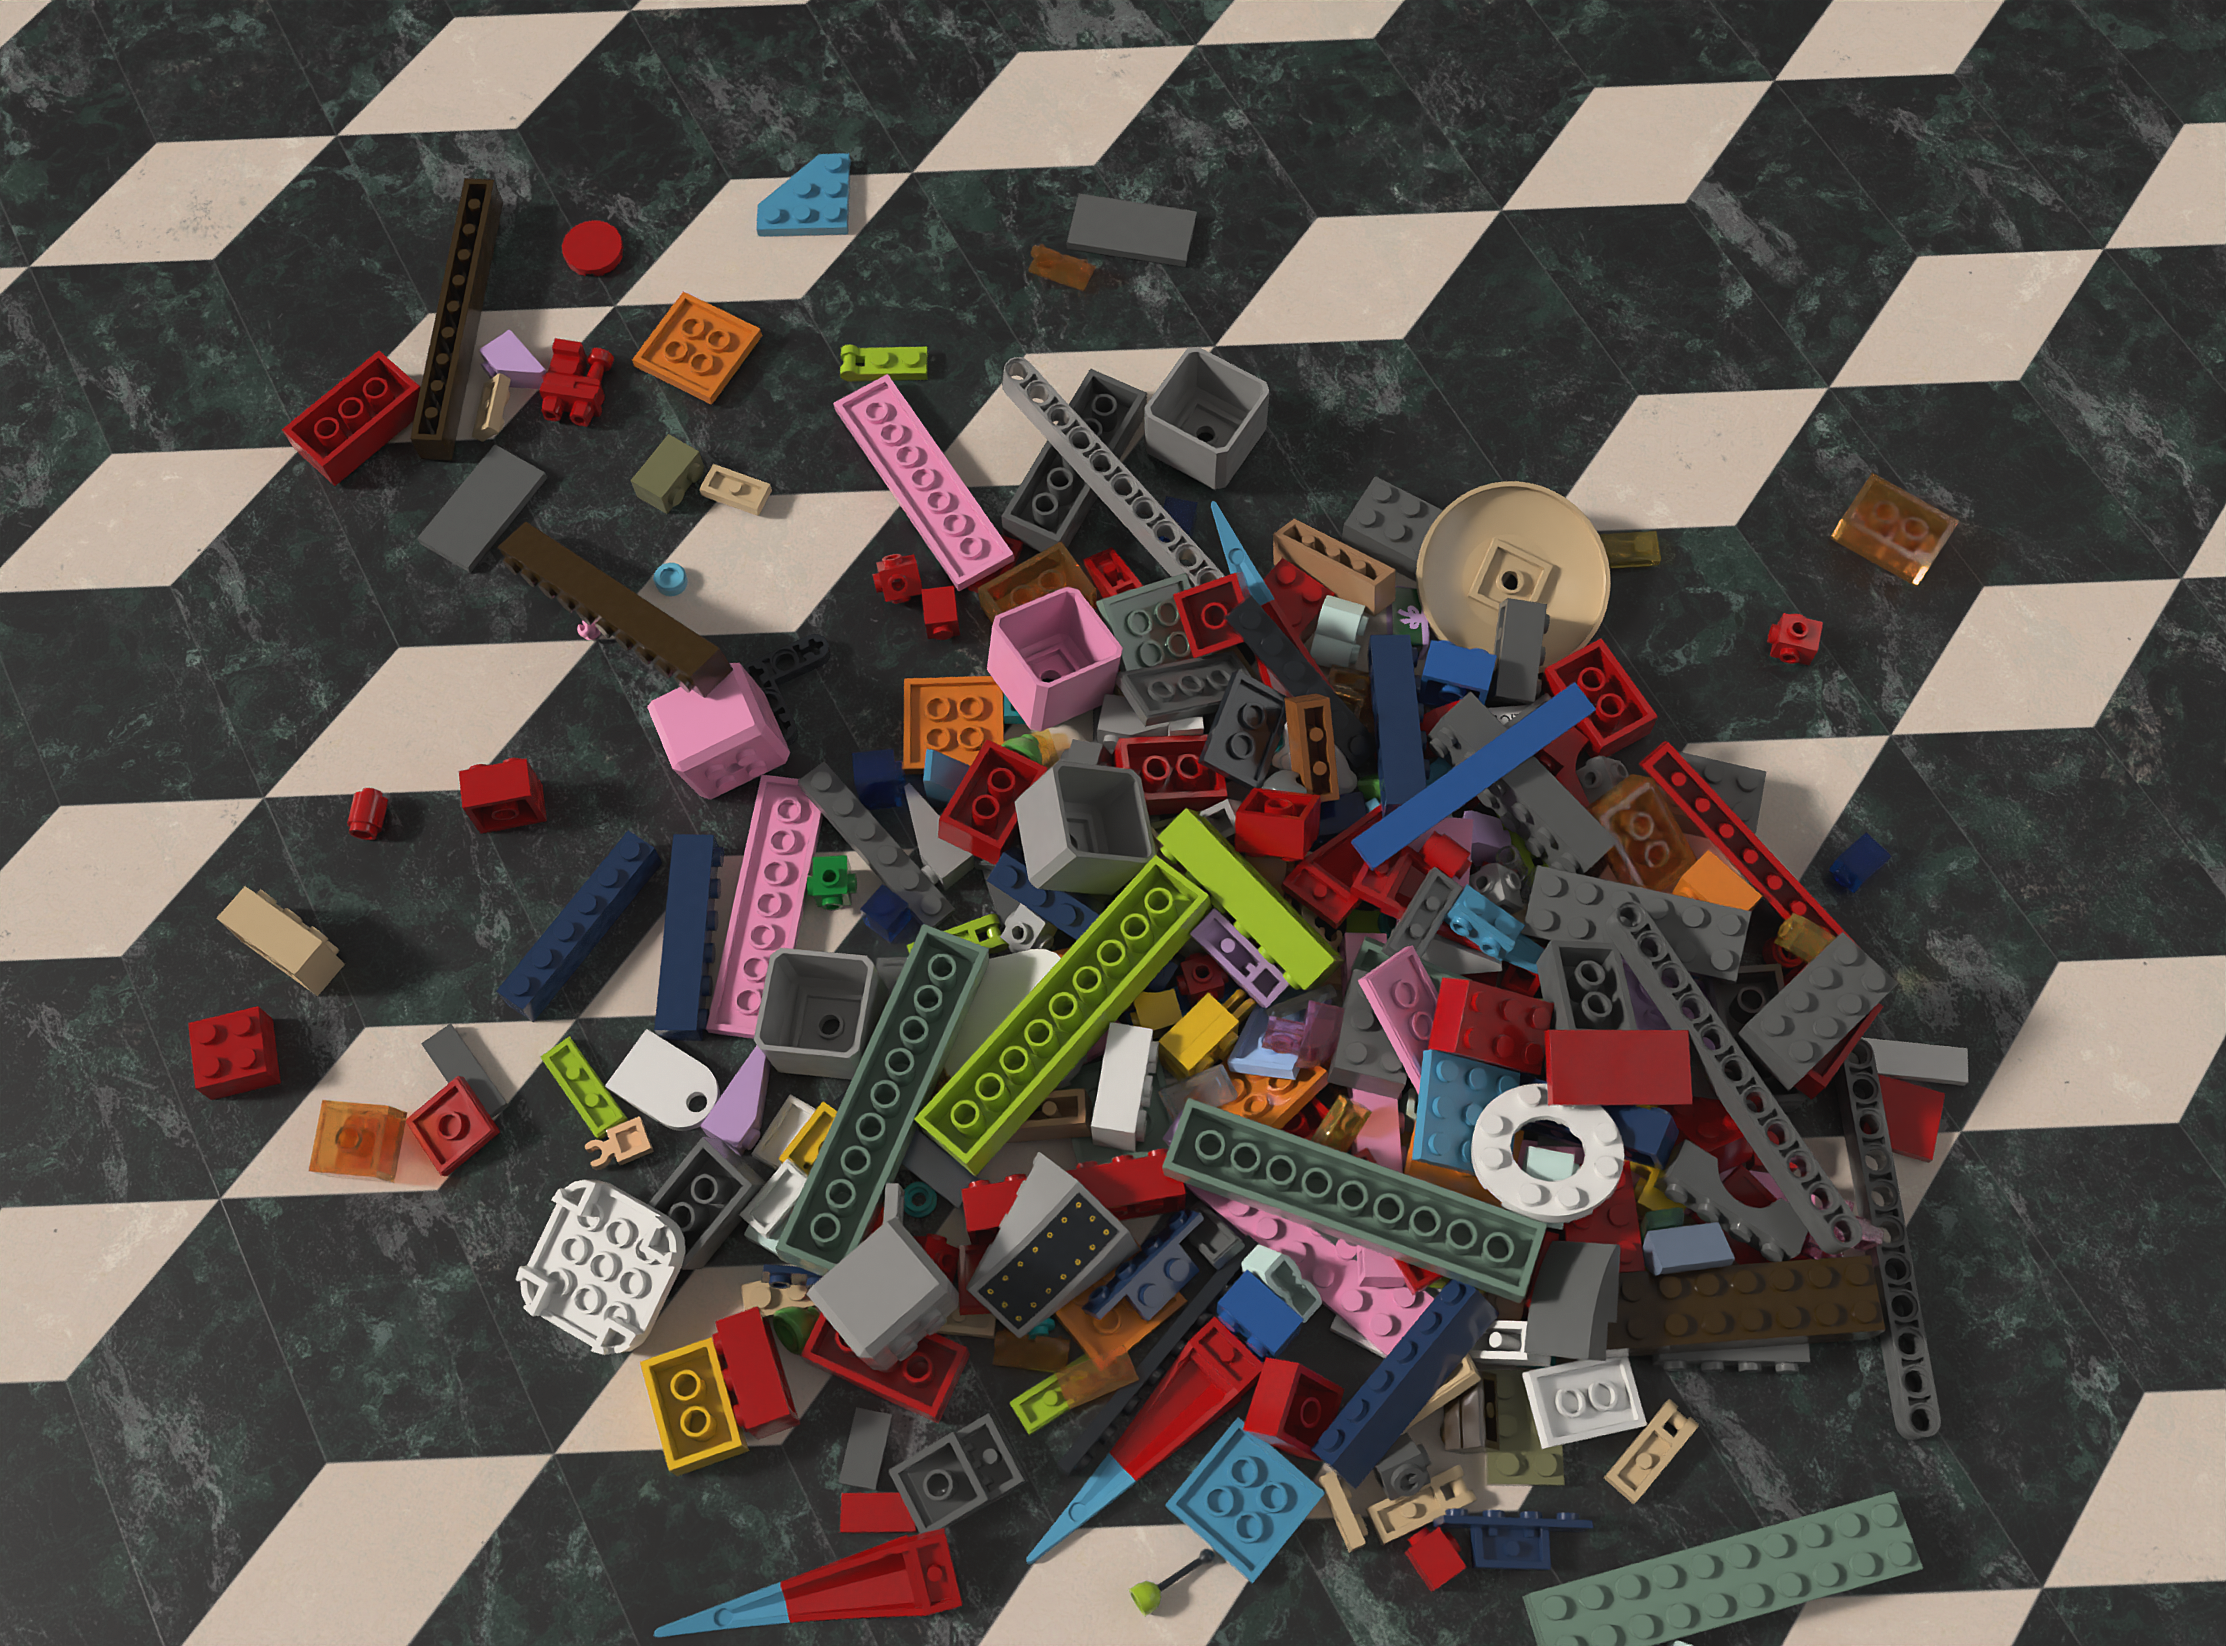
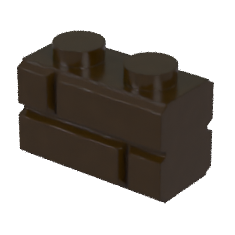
(1472, 1418)

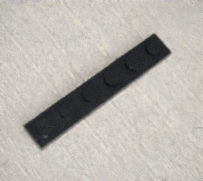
(1299, 676)

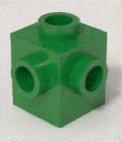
(832, 882)

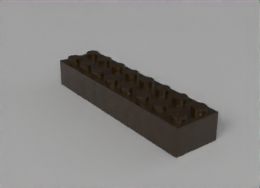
(1746, 1307)

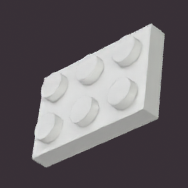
(1583, 1400)

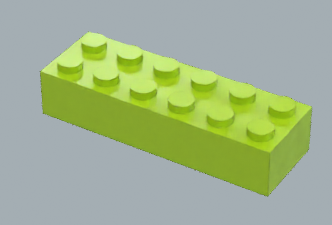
(1251, 900)

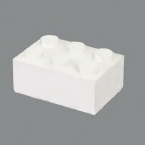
(1124, 1087)

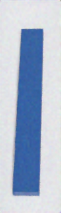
(1473, 776)

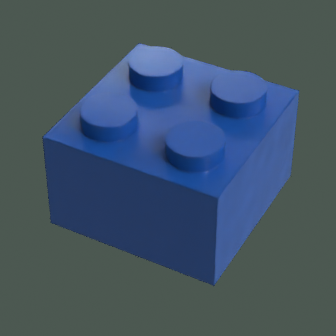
(1453, 673)
(1258, 1317)

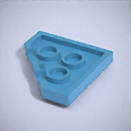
(810, 201)

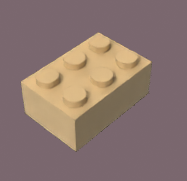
(282, 939)

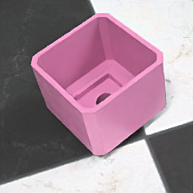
(1059, 641)
(721, 737)

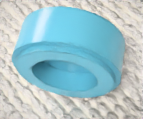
(670, 579)

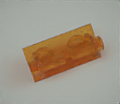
(1060, 267)
(1039, 1354)
(1096, 1377)

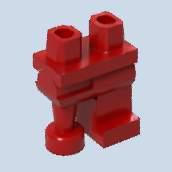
(568, 389)

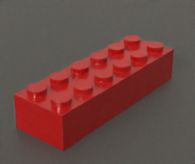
(1124, 1187)

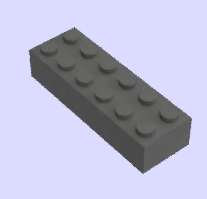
(1053, 495)
(1527, 797)
(1577, 906)

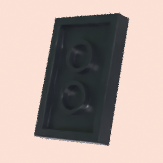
(1245, 731)

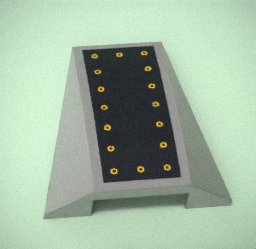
(1048, 1249)

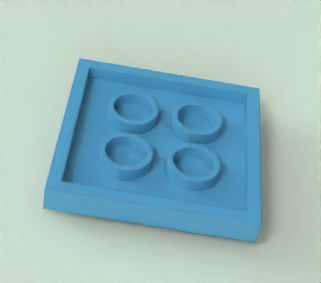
(1449, 1105)
(1245, 1500)

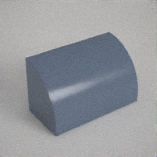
(1686, 1249)

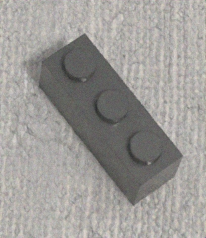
(1518, 652)

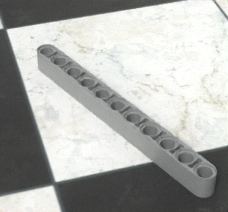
(1105, 483)

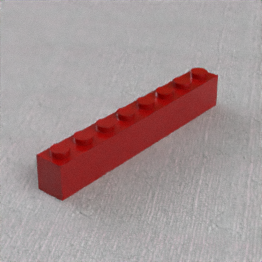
(1734, 838)

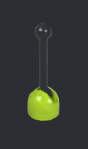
(1148, 1595)

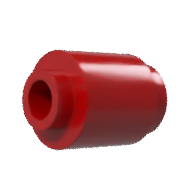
(367, 814)
(1446, 855)
(1773, 955)

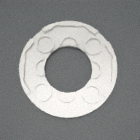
(1537, 1198)

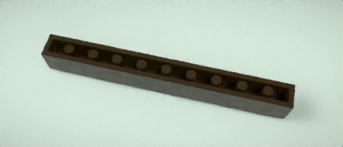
(457, 320)
(615, 610)

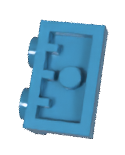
(1483, 923)

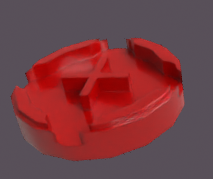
(592, 248)

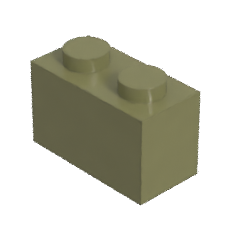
(668, 474)

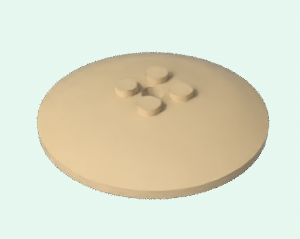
(1520, 533)

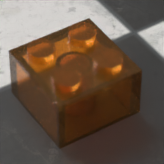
(358, 1141)

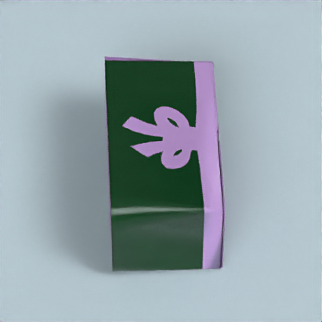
(1407, 618)

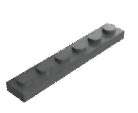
(875, 845)

